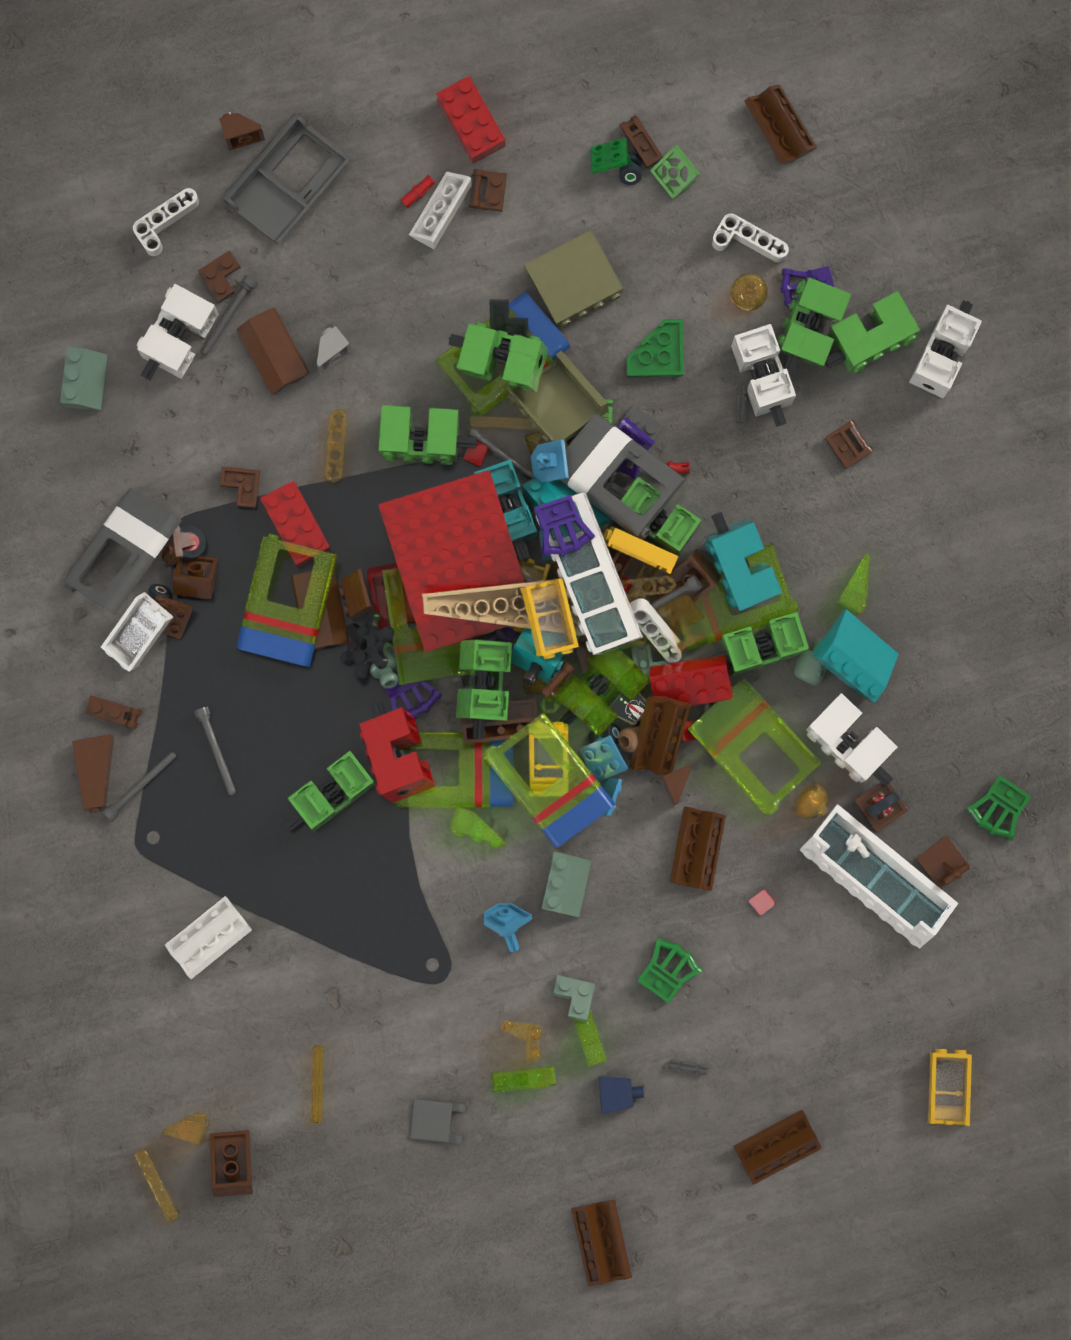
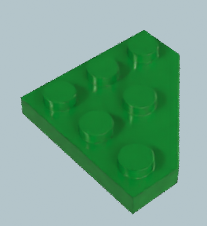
(659, 353)

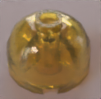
(745, 298)
(811, 802)

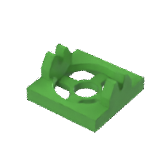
(657, 171)

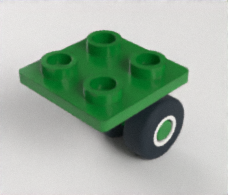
(615, 155)

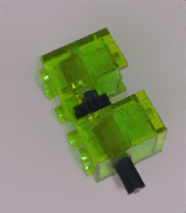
(588, 695)

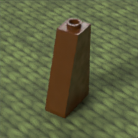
(93, 768)

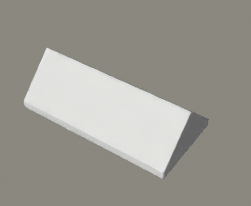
(441, 209)

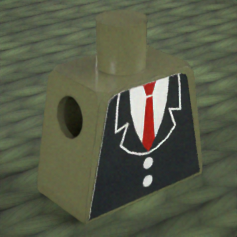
(629, 711)

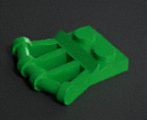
(1007, 797)
(661, 981)

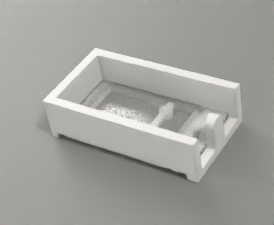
(136, 632)

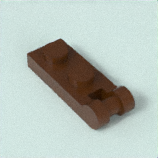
(641, 142)
(112, 712)

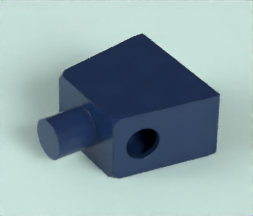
(617, 1093)

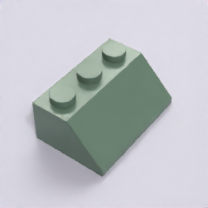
(83, 379)
(566, 884)

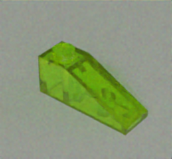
(856, 591)
(590, 1040)

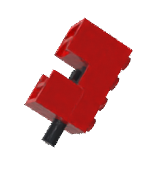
(385, 740)

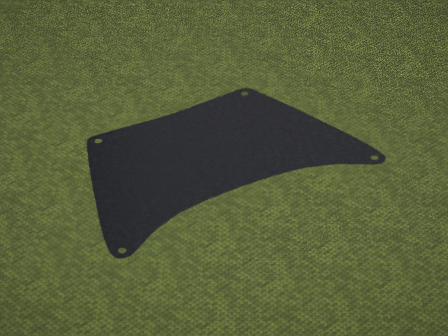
(277, 731)

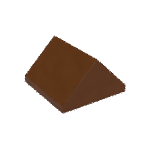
(675, 782)

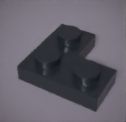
(500, 319)

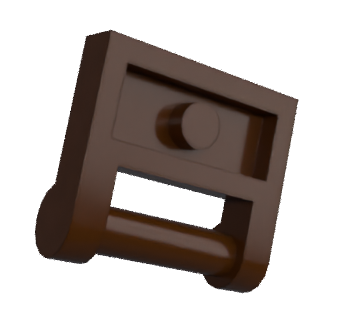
(494, 190)
(843, 446)
(563, 675)

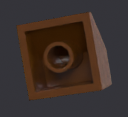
(240, 130)
(195, 577)

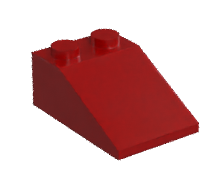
(378, 595)

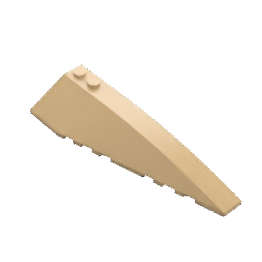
(487, 604)

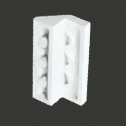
(208, 937)

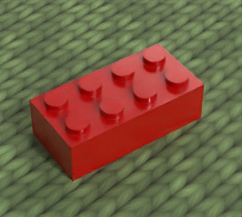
(471, 119)
(294, 521)
(693, 680)

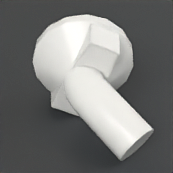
(854, 842)

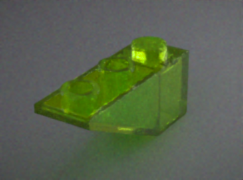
(471, 824)
(523, 1079)

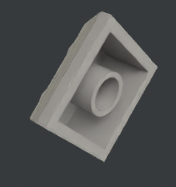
(332, 349)

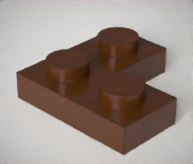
(215, 274)
(246, 480)

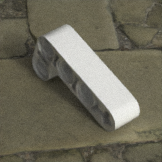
(168, 219)
(751, 241)
(656, 630)

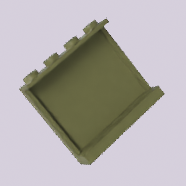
(574, 279)
(562, 401)

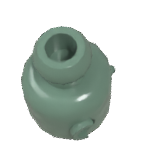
(809, 668)
(387, 675)

